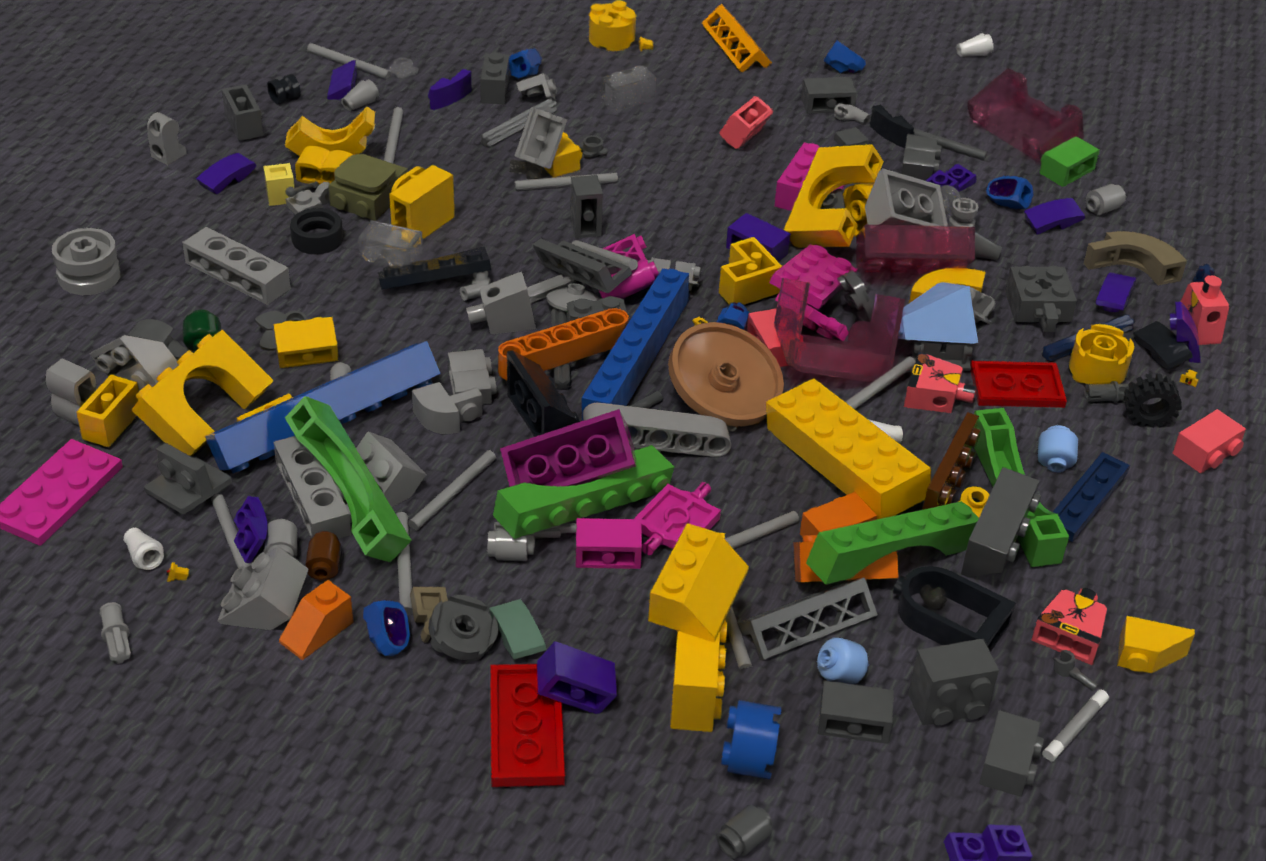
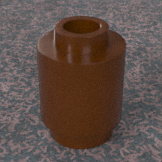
(323, 556)

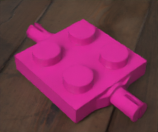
(826, 326)
(671, 511)

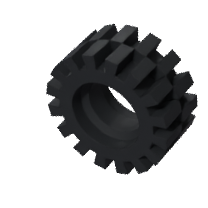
(1148, 389)

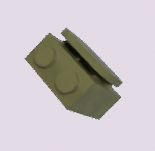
(364, 185)

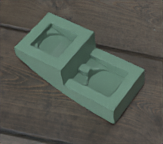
(518, 629)

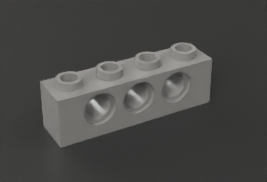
(236, 265)
(312, 489)

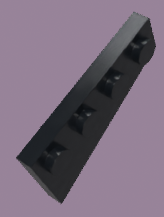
(443, 267)

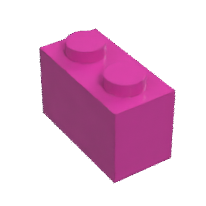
(608, 543)

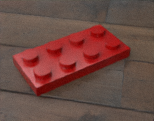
(524, 730)

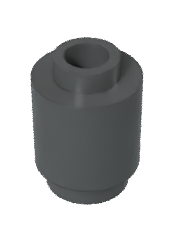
(744, 831)

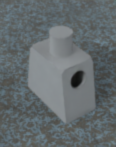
(504, 306)

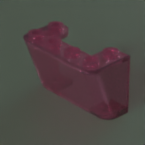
(1021, 120)

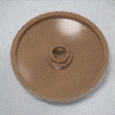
(725, 373)

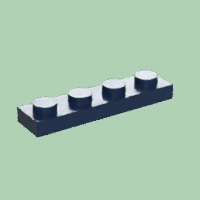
(1090, 493)

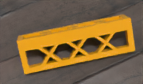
(735, 34)

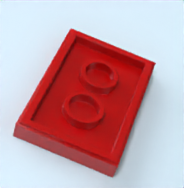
(1018, 384)

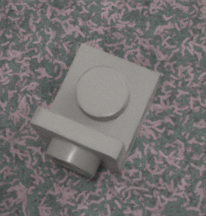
(534, 85)

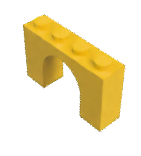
(829, 171)
(216, 360)

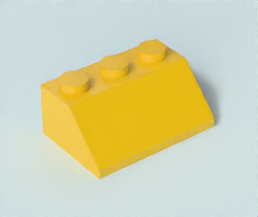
(697, 584)

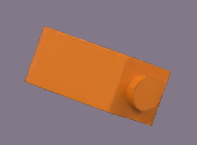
(317, 619)

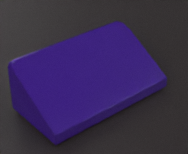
(342, 80)

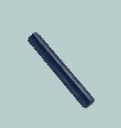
(1065, 346)

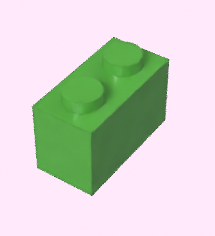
(1069, 161)

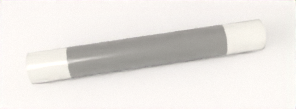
(1077, 723)

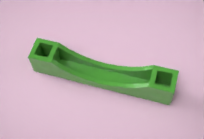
(997, 448)
(535, 507)
(373, 519)
(849, 549)

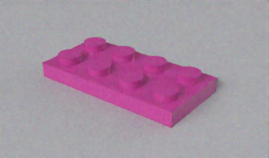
(818, 269)
(56, 491)

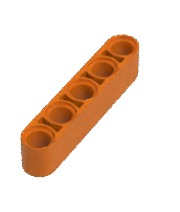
(567, 341)

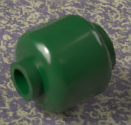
(197, 326)

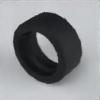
(316, 243)

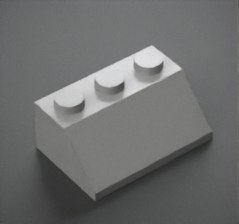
(904, 201)

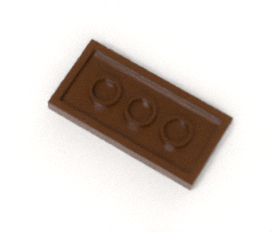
(951, 469)

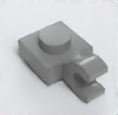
(308, 200)

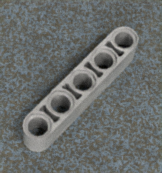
(670, 429)

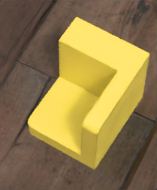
(277, 180)

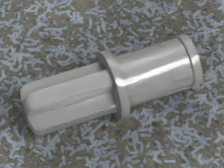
(115, 632)

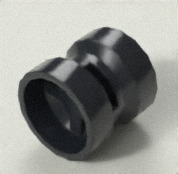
(283, 89)

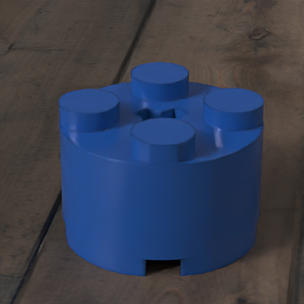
(752, 739)

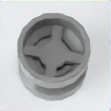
(963, 213)

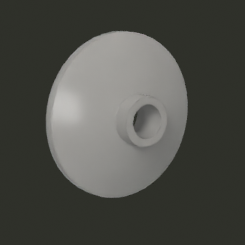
(560, 297)

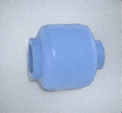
(1057, 448)
(842, 661)

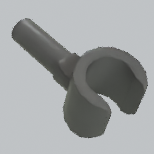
(1066, 668)

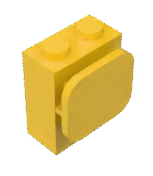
(422, 199)

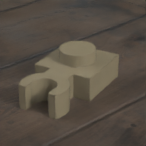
(423, 603)

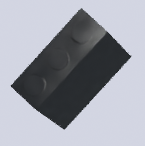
(536, 396)

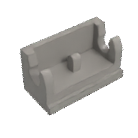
(540, 138)

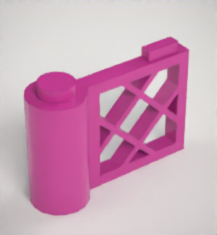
(641, 277)

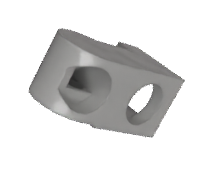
(164, 139)

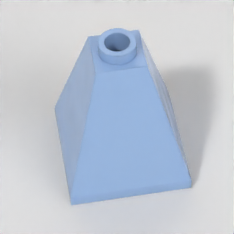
(940, 316)

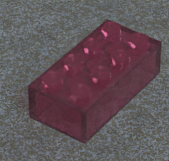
(914, 248)

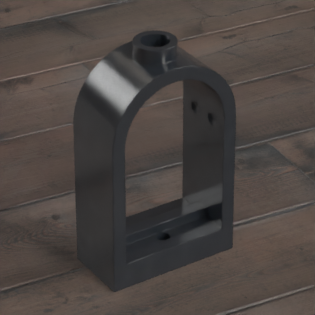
(960, 590)

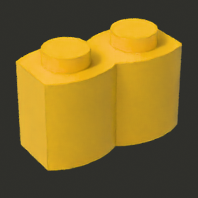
(318, 164)

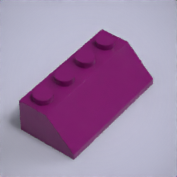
(572, 453)

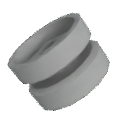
(86, 261)

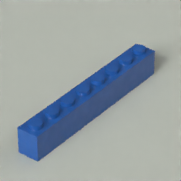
(640, 340)
(346, 395)

